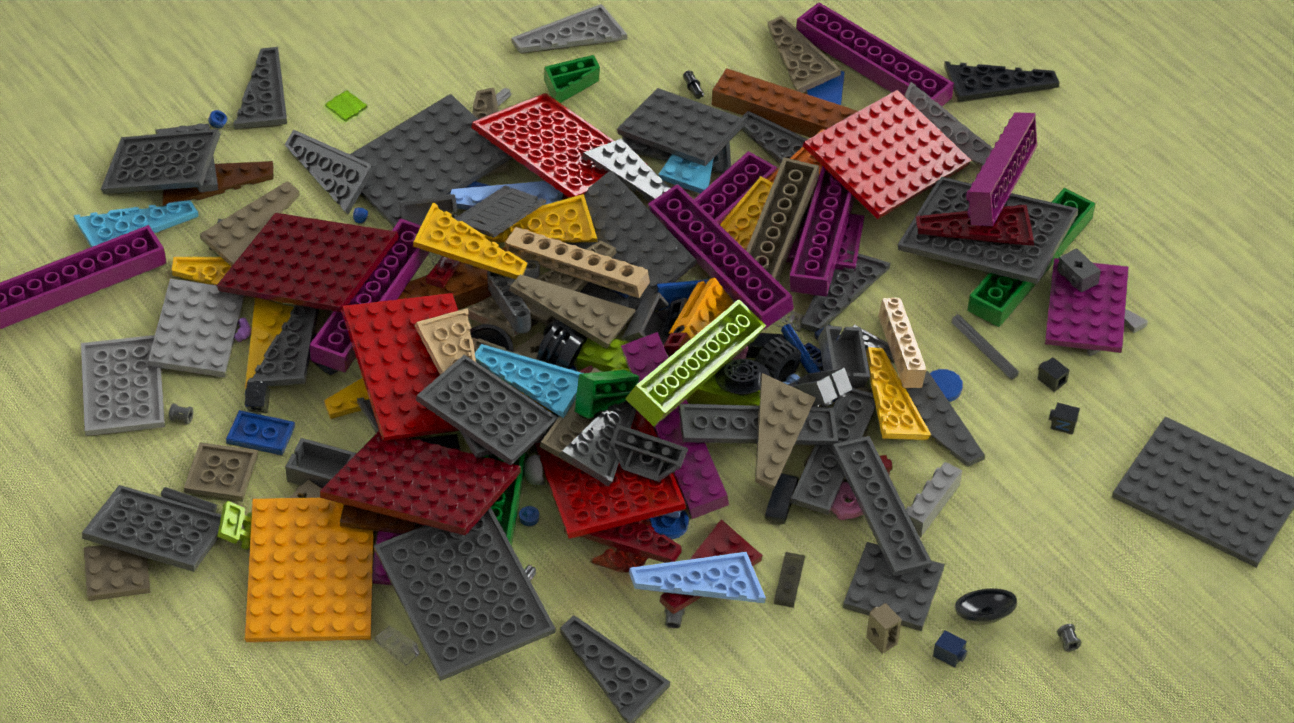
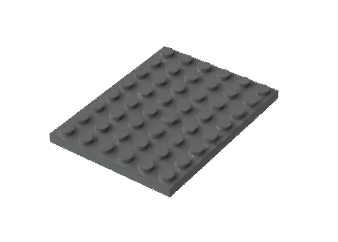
(427, 157)
(637, 236)
(1022, 262)
(1209, 491)
(464, 594)

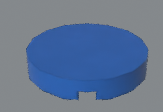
(948, 382)
(670, 526)

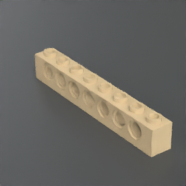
(578, 262)

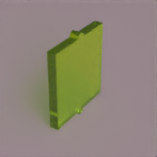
(346, 105)

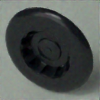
(741, 376)

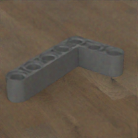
(510, 303)

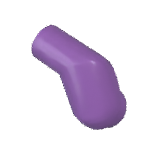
(244, 330)

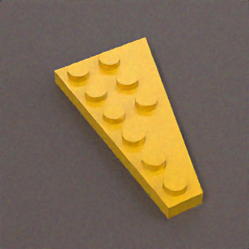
(744, 216)

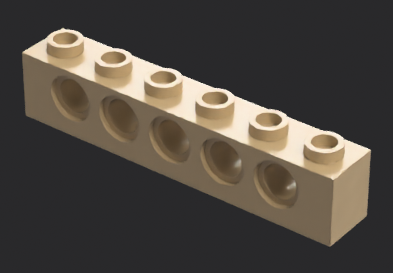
(902, 343)

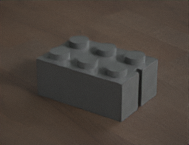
(417, 209)
(648, 321)
(845, 353)
(824, 386)
(315, 462)

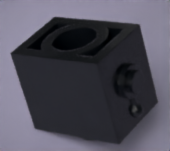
(257, 396)

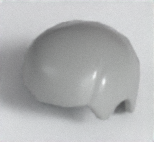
(533, 470)

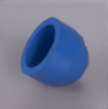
(360, 215)

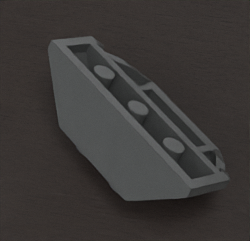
(646, 454)

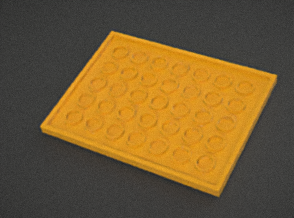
(307, 573)

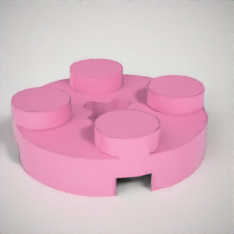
(843, 509)

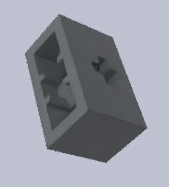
(1078, 270)

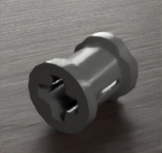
(187, 413)
(1068, 635)

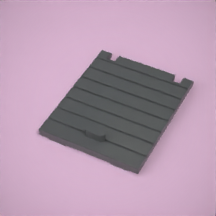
(500, 211)

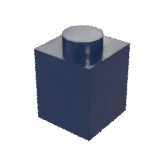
(950, 648)

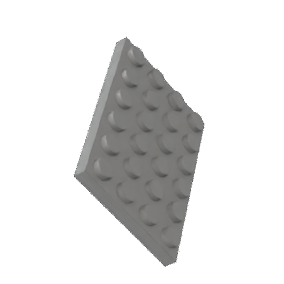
(196, 328)
(120, 386)

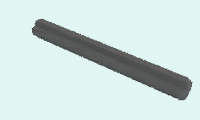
(985, 346)

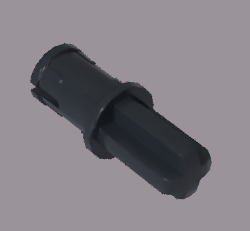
(693, 84)

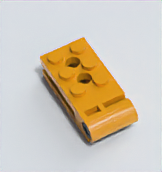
(702, 308)

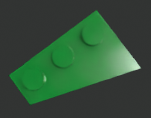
(571, 77)
(602, 389)

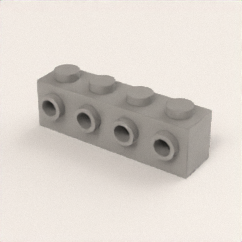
(934, 496)

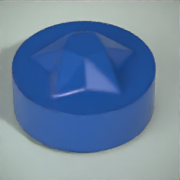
(217, 119)
(529, 516)

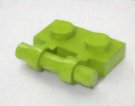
(231, 524)

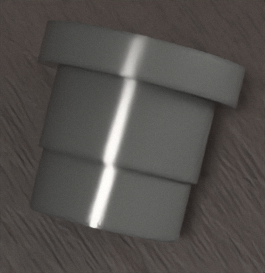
(674, 620)

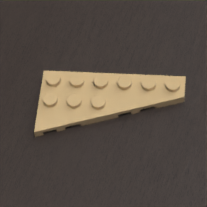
(447, 338)

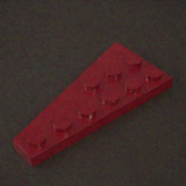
(1011, 226)
(638, 540)
(720, 541)

